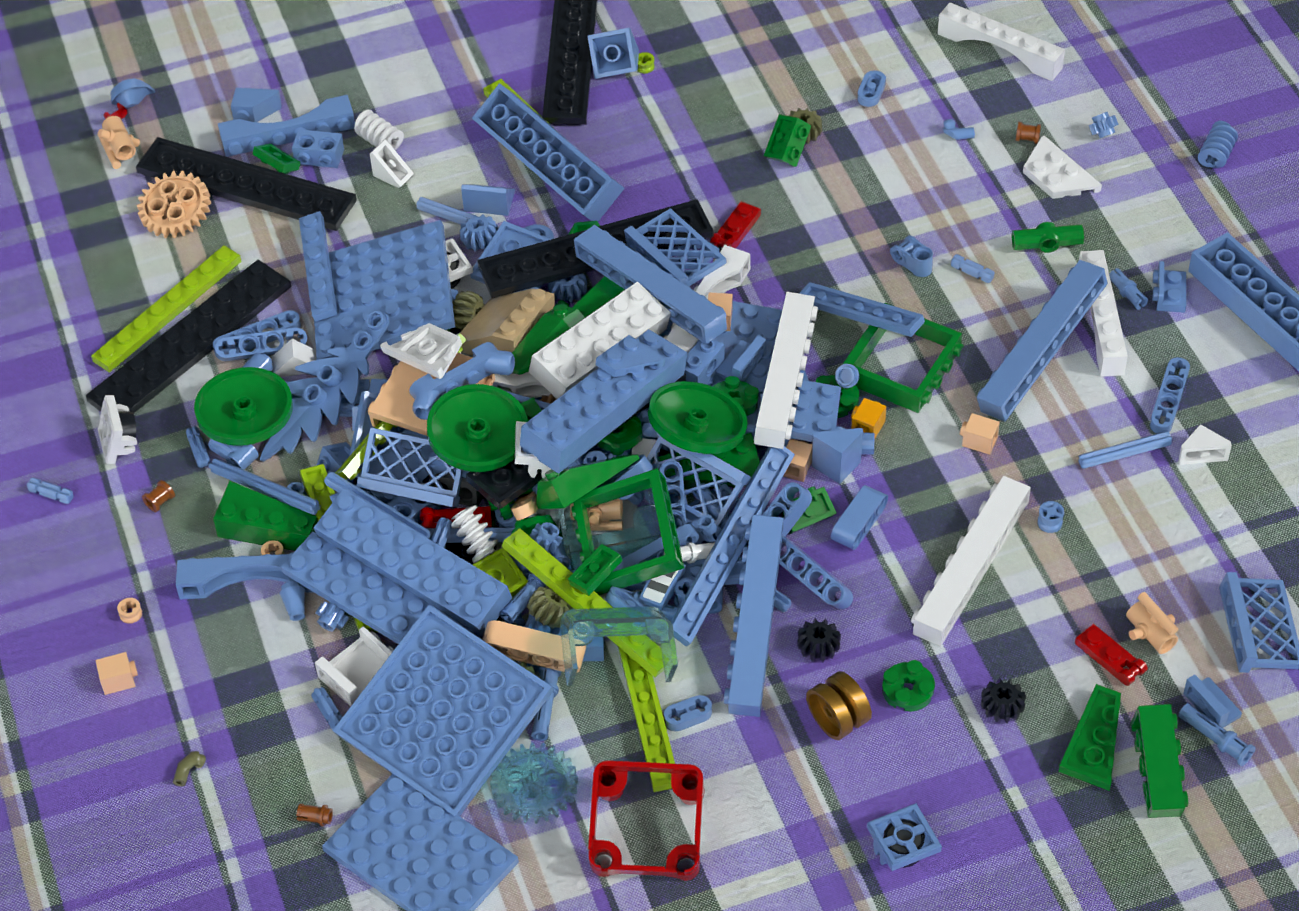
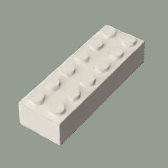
(575, 352)

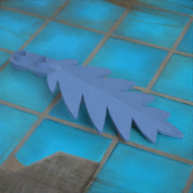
(325, 389)

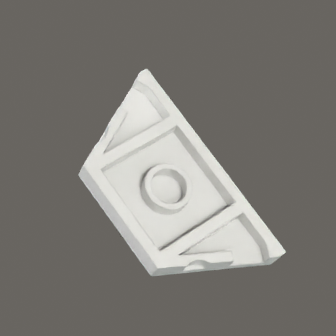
(1057, 172)
(426, 349)

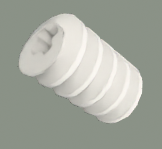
(376, 129)
(474, 533)

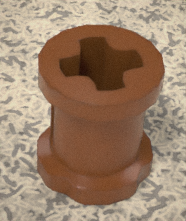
(1028, 132)
(158, 496)

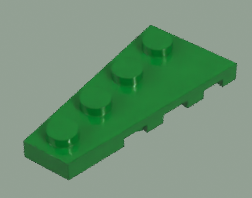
(1094, 740)

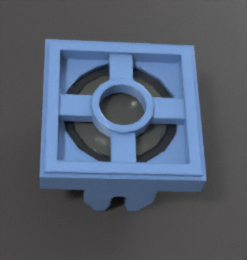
(905, 838)

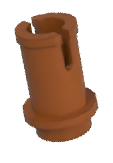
(321, 815)

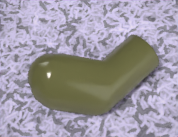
(184, 766)

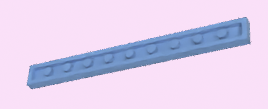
(729, 544)

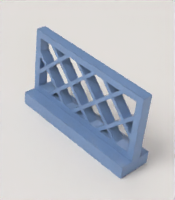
(662, 257)
(710, 463)
(402, 487)
(1239, 622)

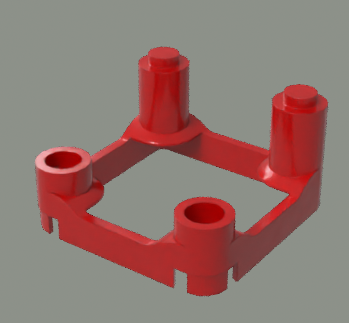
(609, 784)

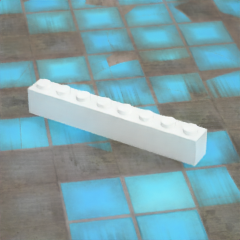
(784, 371)
(971, 560)

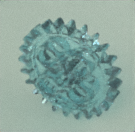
(534, 783)

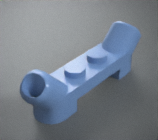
(485, 361)

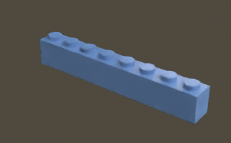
(626, 267)
(1041, 340)
(755, 616)

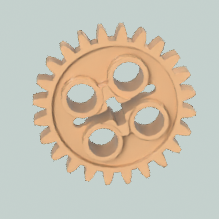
(175, 210)

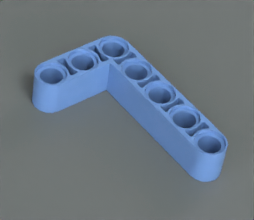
(794, 555)

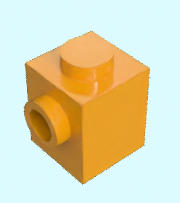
(869, 416)

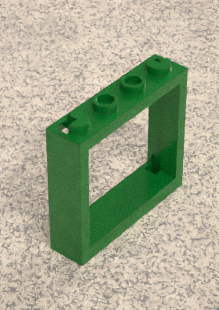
(894, 391)
(647, 570)

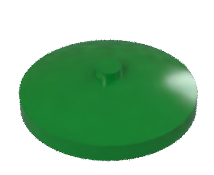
(243, 406)
(697, 417)
(475, 427)

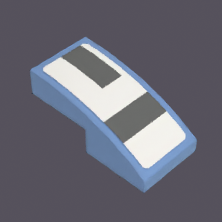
(660, 589)

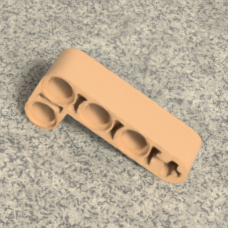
(529, 645)

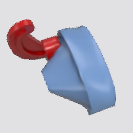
(128, 94)

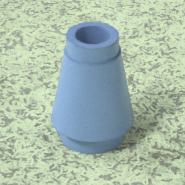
(294, 599)

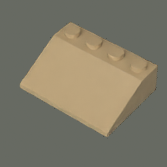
(507, 319)

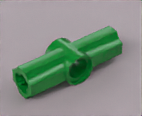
(1047, 237)

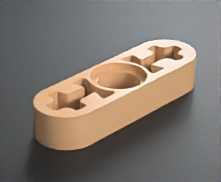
(525, 506)

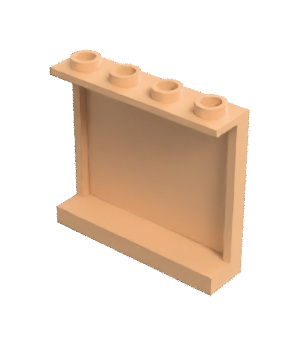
(395, 402)

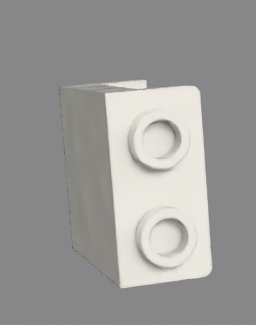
(354, 666)

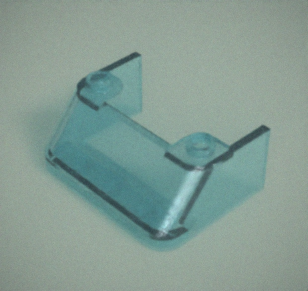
(624, 542)
(582, 625)

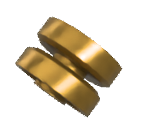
(839, 705)

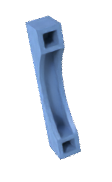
(330, 116)
(204, 576)

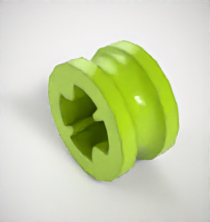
(648, 66)

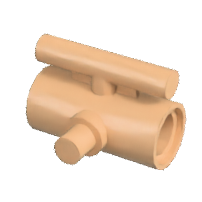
(117, 141)
(600, 516)
(1152, 624)

